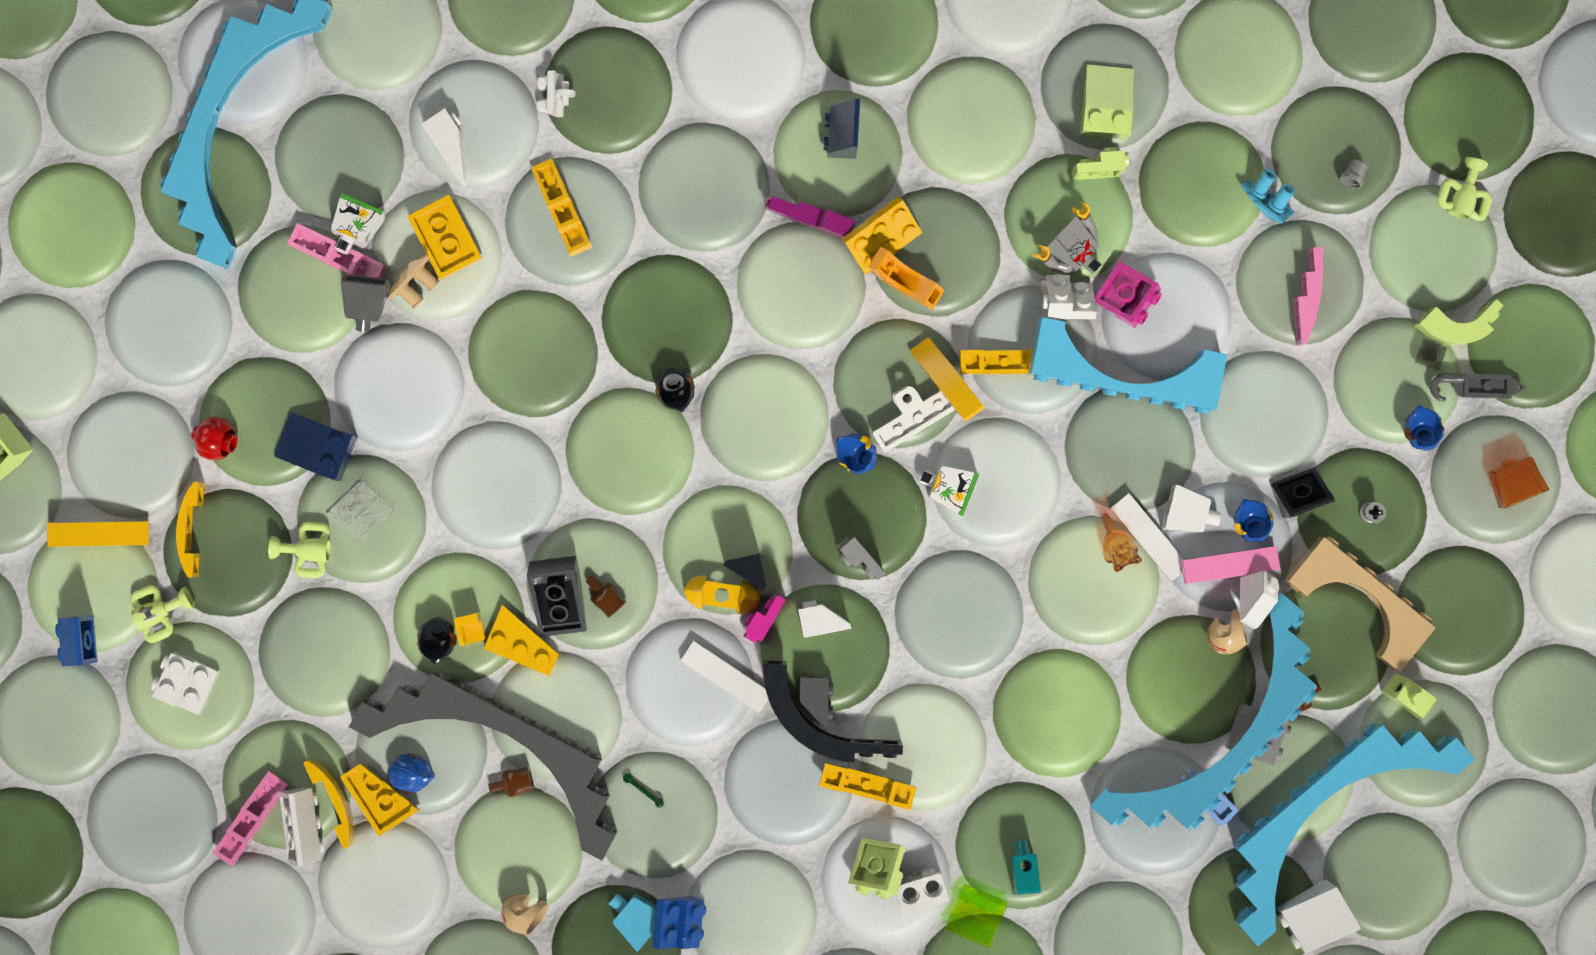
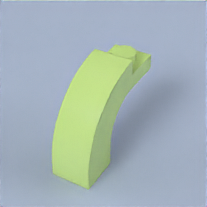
(1442, 330)

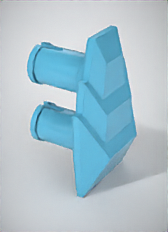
(1271, 205)

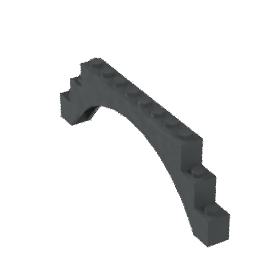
(449, 700)

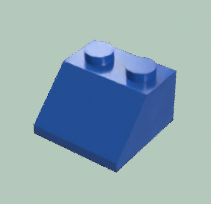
(76, 640)

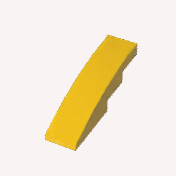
(561, 207)
(947, 379)
(97, 534)

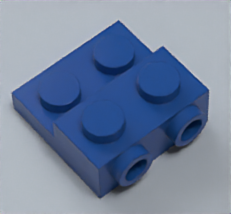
(679, 923)

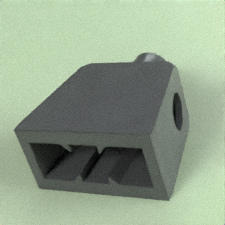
(364, 299)

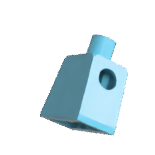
(634, 918)

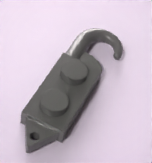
(1477, 385)

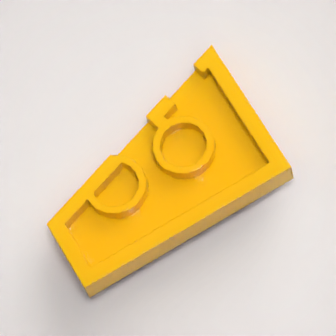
(517, 642)
(377, 799)

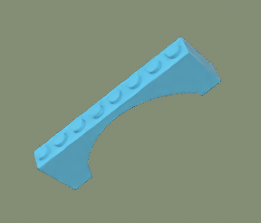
(1058, 360)

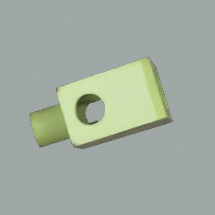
(1410, 696)

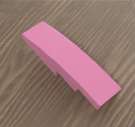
(324, 250)
(1307, 305)
(1230, 564)
(250, 819)

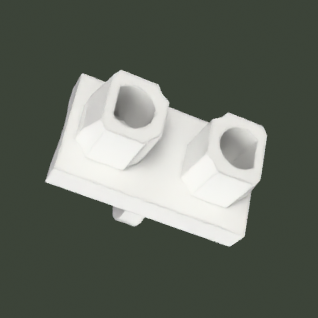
(557, 94)

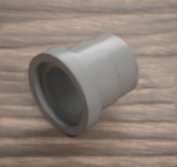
(1354, 174)

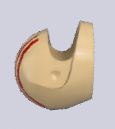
(1229, 637)
(521, 918)

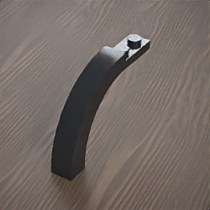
(808, 733)

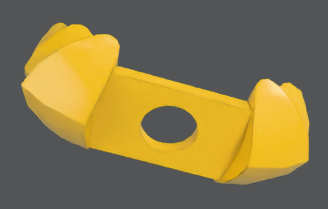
(702, 592)

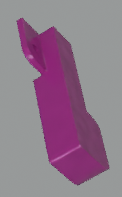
(811, 216)

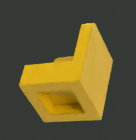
(469, 629)

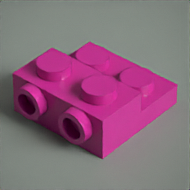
(1128, 294)
(759, 623)

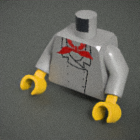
(1073, 245)

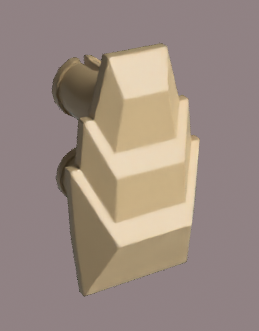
(416, 269)

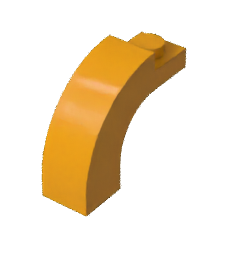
(904, 279)

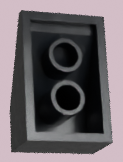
(557, 595)

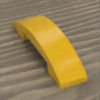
(994, 362)
(189, 561)
(867, 785)
(345, 830)

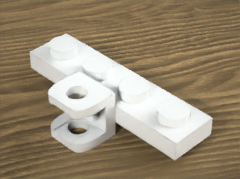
(913, 418)

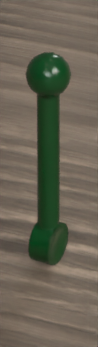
(627, 778)

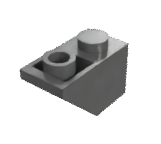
(814, 697)

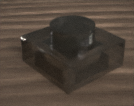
(1430, 355)

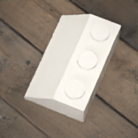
(300, 826)

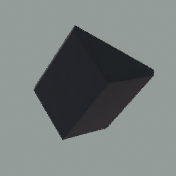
(1301, 493)
(749, 568)

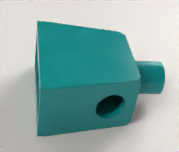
(1022, 881)

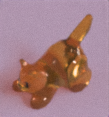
(1118, 546)

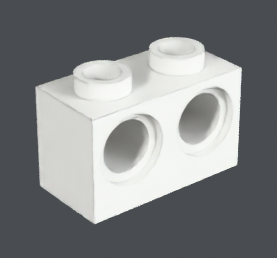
(923, 897)

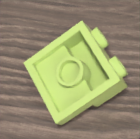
(1106, 165)
(877, 868)

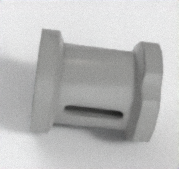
(1364, 512)

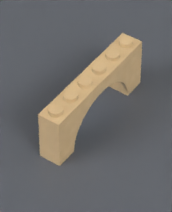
(1403, 626)

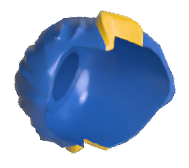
(856, 453)
(1253, 520)

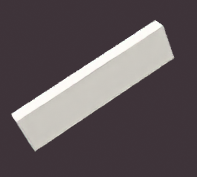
(1148, 536)
(725, 676)

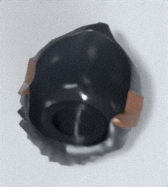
(675, 389)
(436, 639)

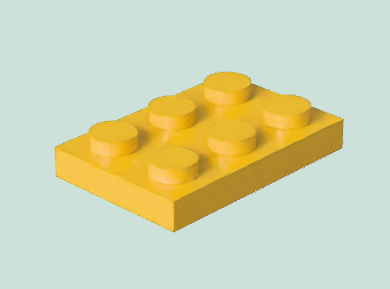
(888, 228)
(444, 237)

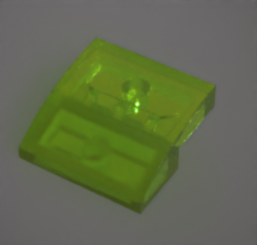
(976, 916)

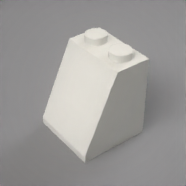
(1317, 917)

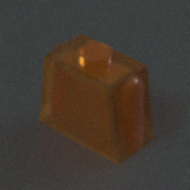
(1516, 481)

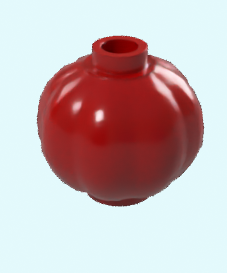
(214, 438)

